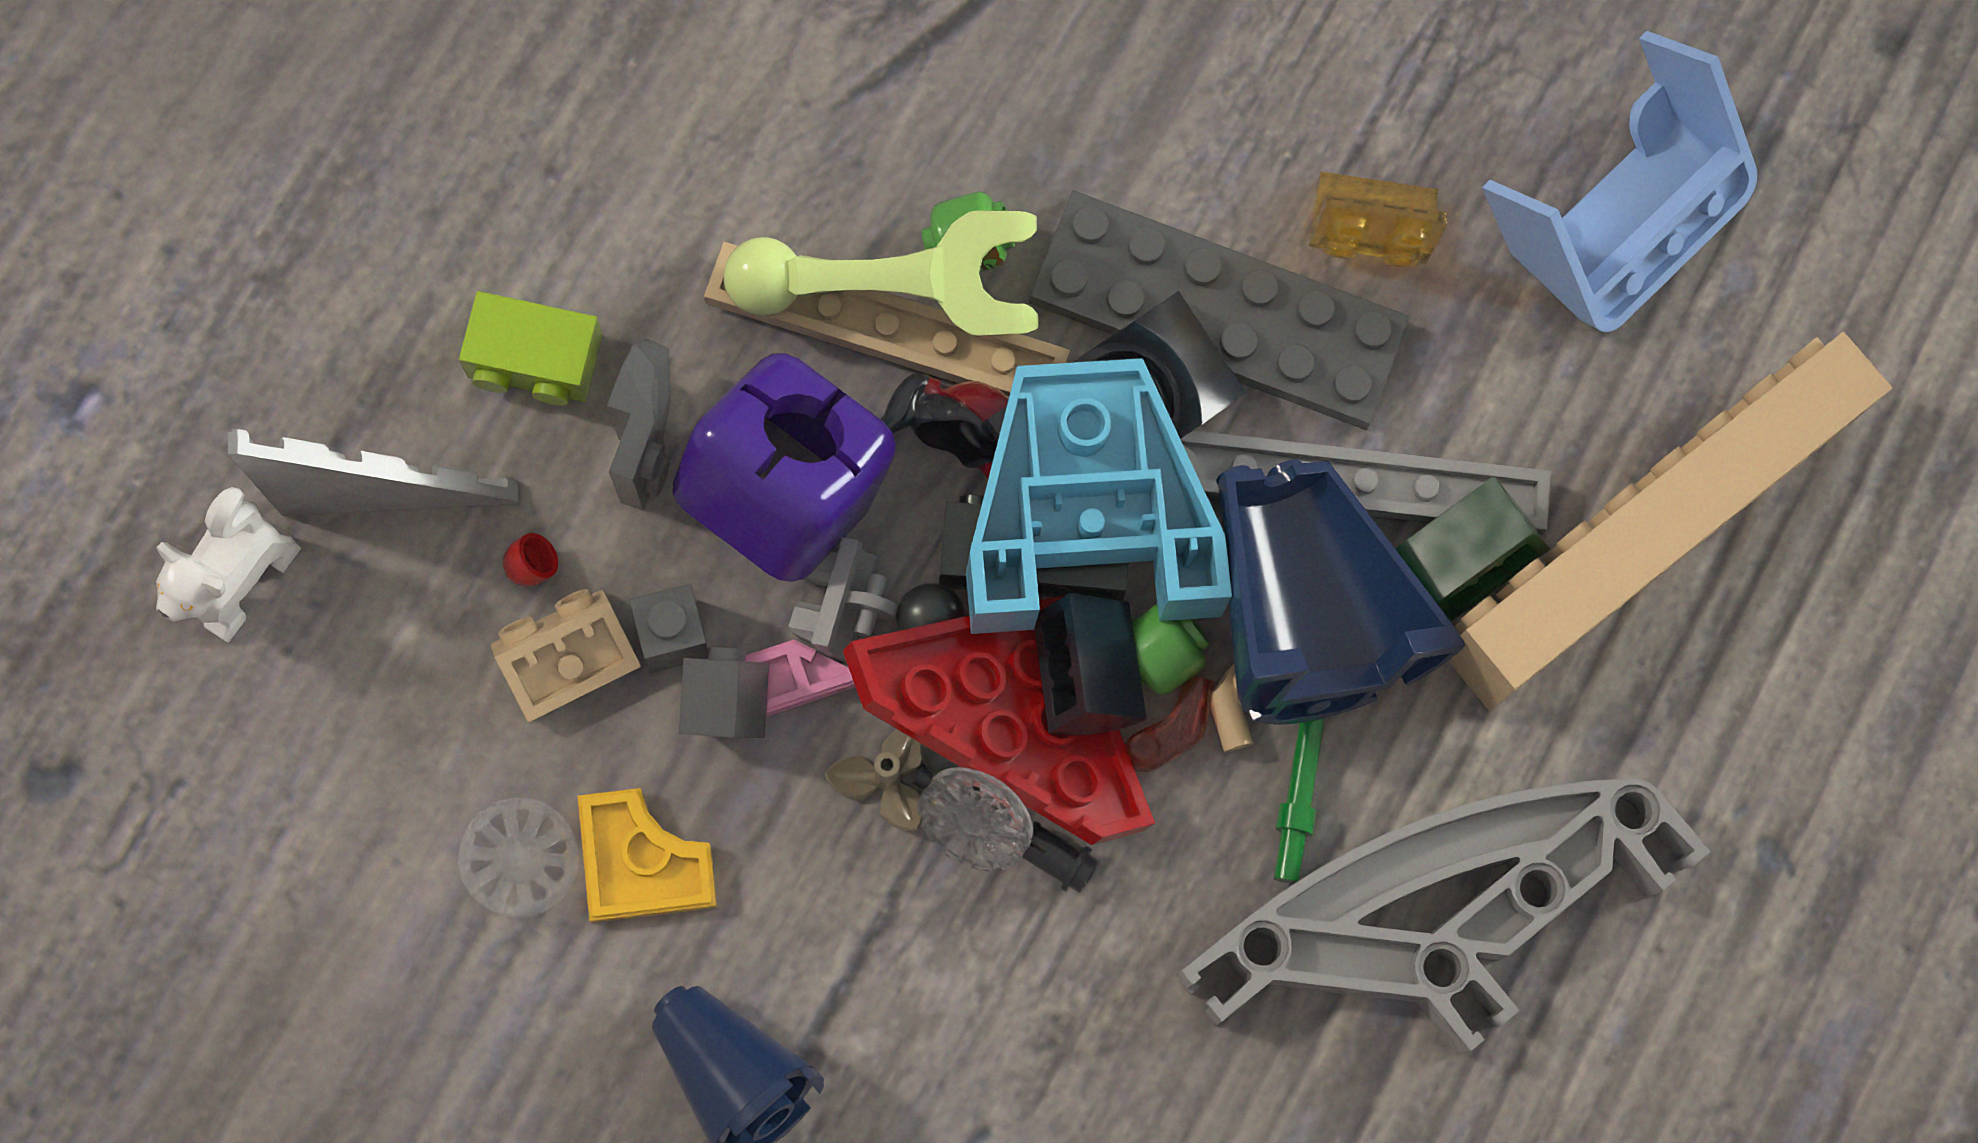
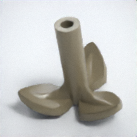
(859, 778)

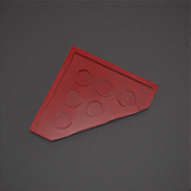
(986, 712)

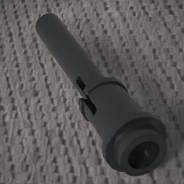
(1061, 860)

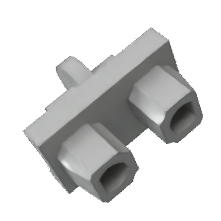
(850, 602)

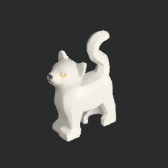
(222, 565)

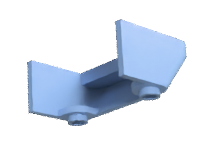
(1653, 207)

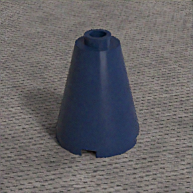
(730, 1070)

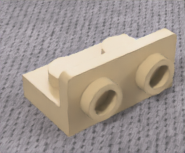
(563, 653)

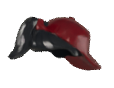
(948, 416)

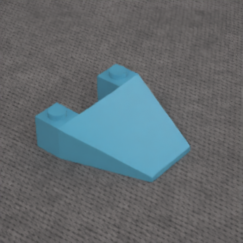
(1092, 479)

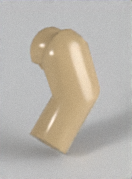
(1228, 714)

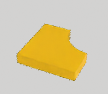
(637, 865)

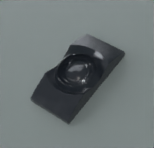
(1180, 359)

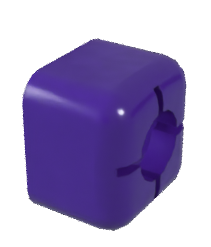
(800, 506)

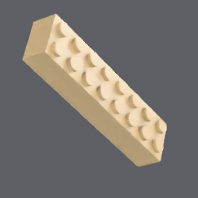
(1664, 516)

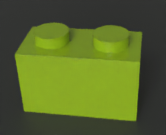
(530, 348)

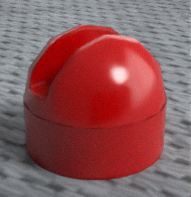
(530, 560)

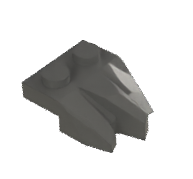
(639, 415)

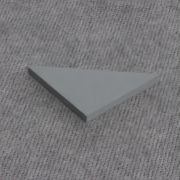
(313, 480)

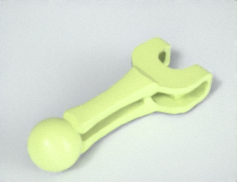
(768, 276)

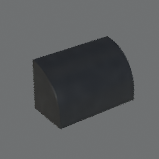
(1089, 665)

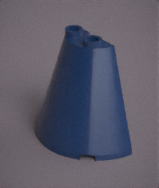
(1319, 597)

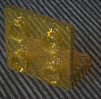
(1376, 219)

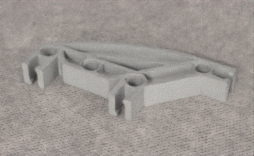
(1547, 832)

